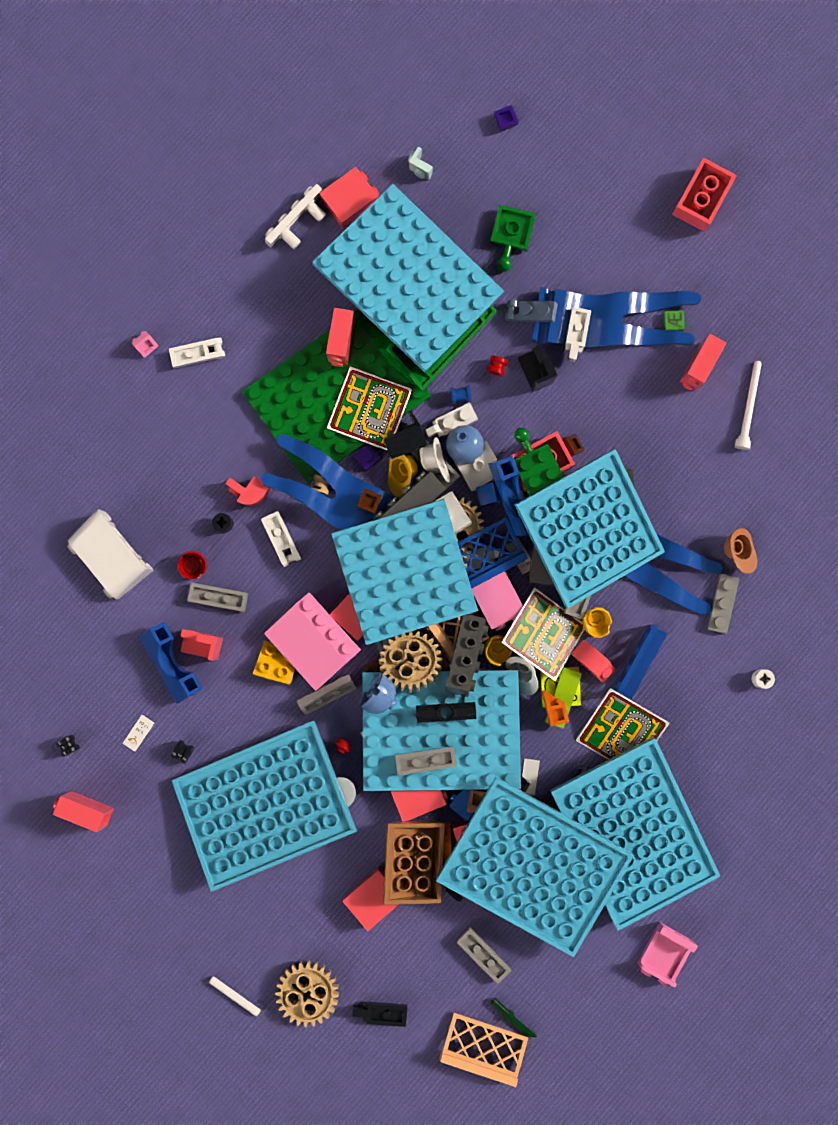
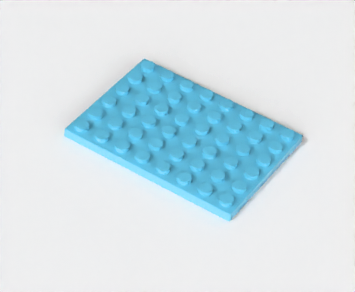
(408, 277)
(482, 745)
(263, 806)
(643, 811)
(534, 867)

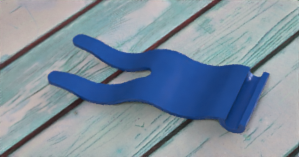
(606, 318)
(340, 510)
(661, 584)

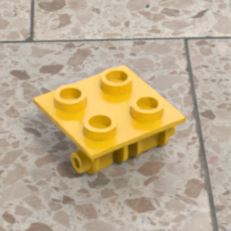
(273, 665)

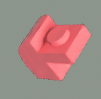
(251, 495)
(593, 661)

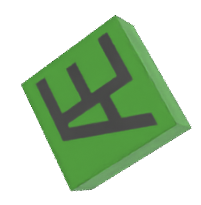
(674, 320)

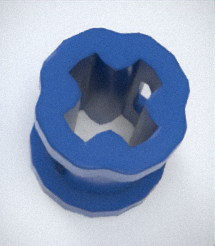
(460, 394)

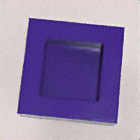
(506, 118)
(367, 457)

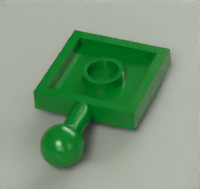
(513, 231)
(536, 467)

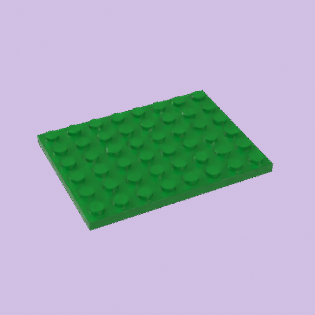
(304, 390)

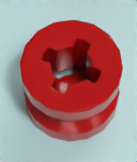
(497, 366)

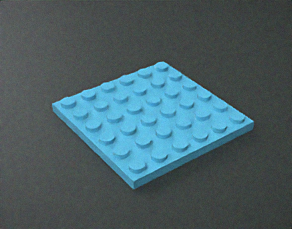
(589, 528)
(404, 571)

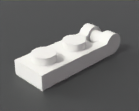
(196, 353)
(280, 538)

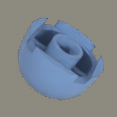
(464, 444)
(379, 696)

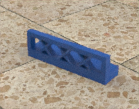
(640, 661)

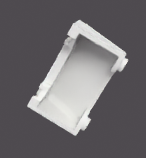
(108, 555)

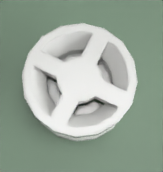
(760, 676)

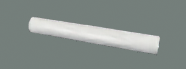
(235, 996)

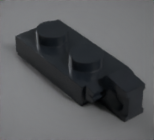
(381, 1013)

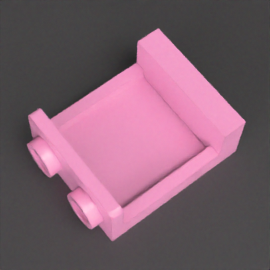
(497, 601)
(665, 954)

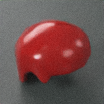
(192, 565)

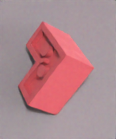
(201, 644)

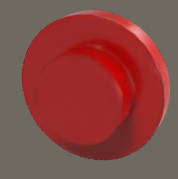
(342, 746)

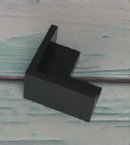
(537, 369)
(406, 439)

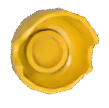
(597, 622)
(496, 651)

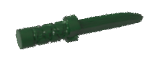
(509, 1016)

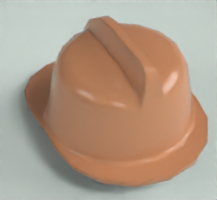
(741, 550)

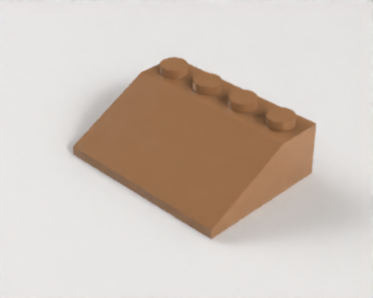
(413, 862)

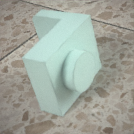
(419, 167)

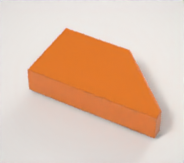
(555, 709)
(447, 841)

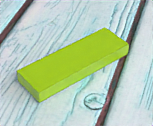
(566, 689)

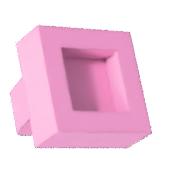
(144, 344)

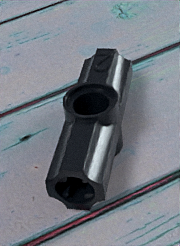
(460, 711)

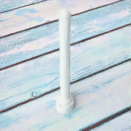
(743, 441)

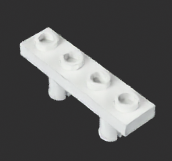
(286, 221)

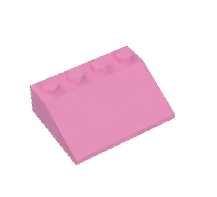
(312, 641)

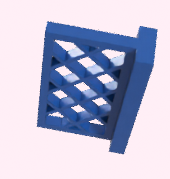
(499, 565)

